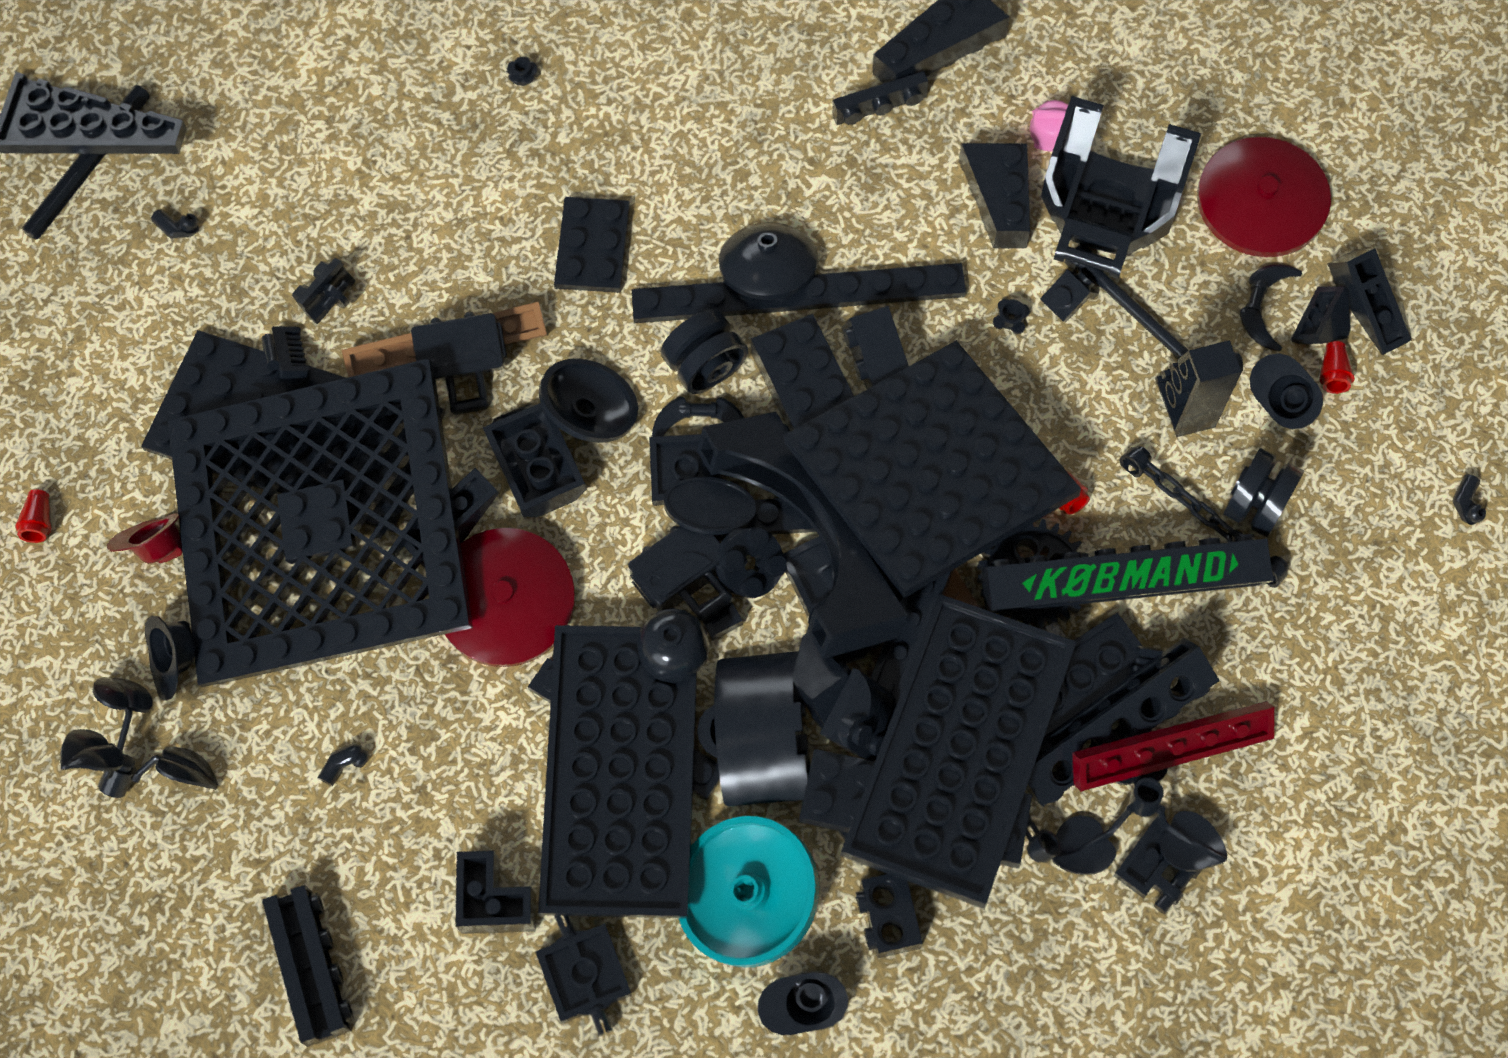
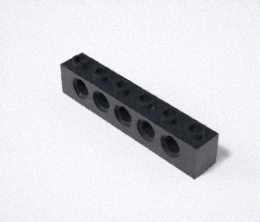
(1123, 702)

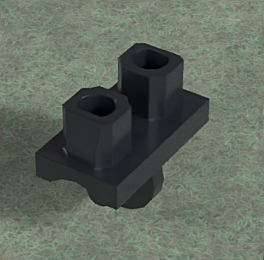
(325, 291)

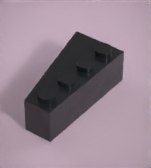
(1200, 387)

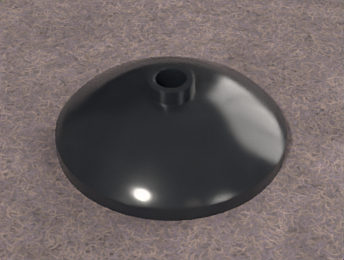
(768, 261)
(588, 400)

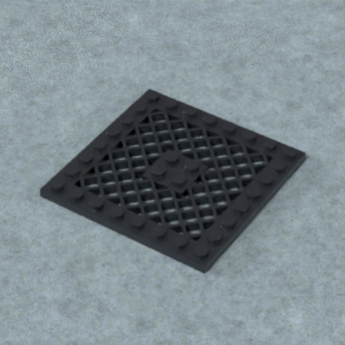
(317, 524)

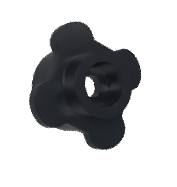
(1015, 308)

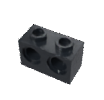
(898, 913)

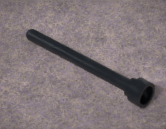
(1130, 305)

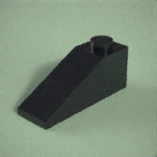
(1371, 298)
(471, 500)

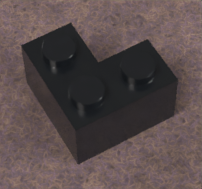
(485, 905)

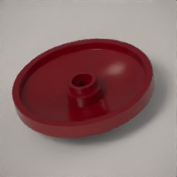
(1264, 196)
(515, 597)

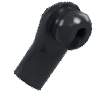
(182, 228)
(1465, 504)
(341, 758)

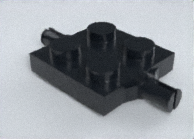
(583, 973)

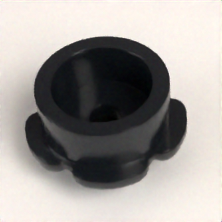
(525, 77)

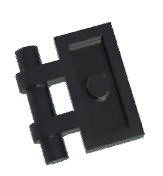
(1145, 866)

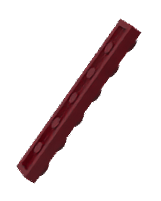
(1173, 746)

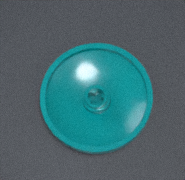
(750, 892)

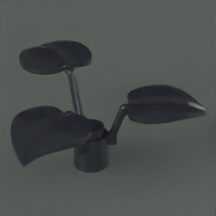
(92, 751)
(1187, 846)

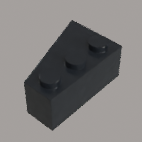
(1001, 190)
(874, 346)

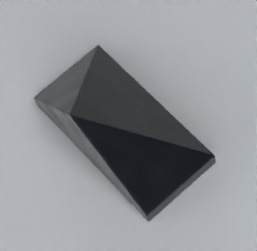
(1325, 317)

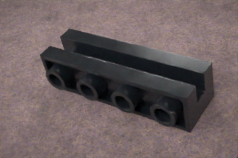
(307, 967)

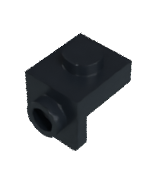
(1069, 294)

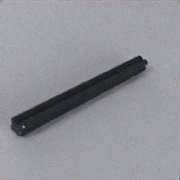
(74, 177)

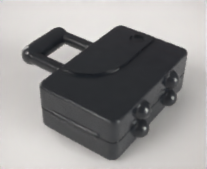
(462, 349)
(677, 569)

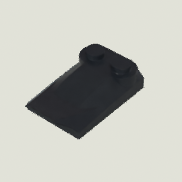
(535, 460)

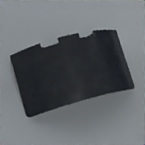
(759, 730)

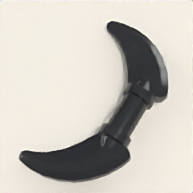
(1251, 313)
(680, 409)

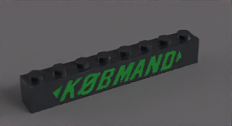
(1126, 575)

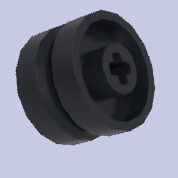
(704, 351)
(1261, 491)

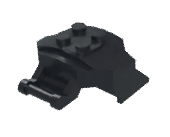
(1107, 200)

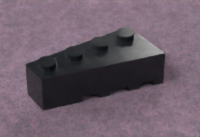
(940, 38)

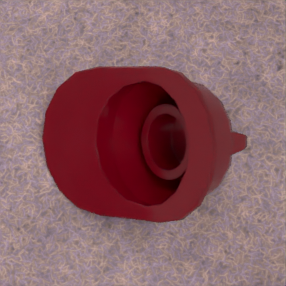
(150, 540)

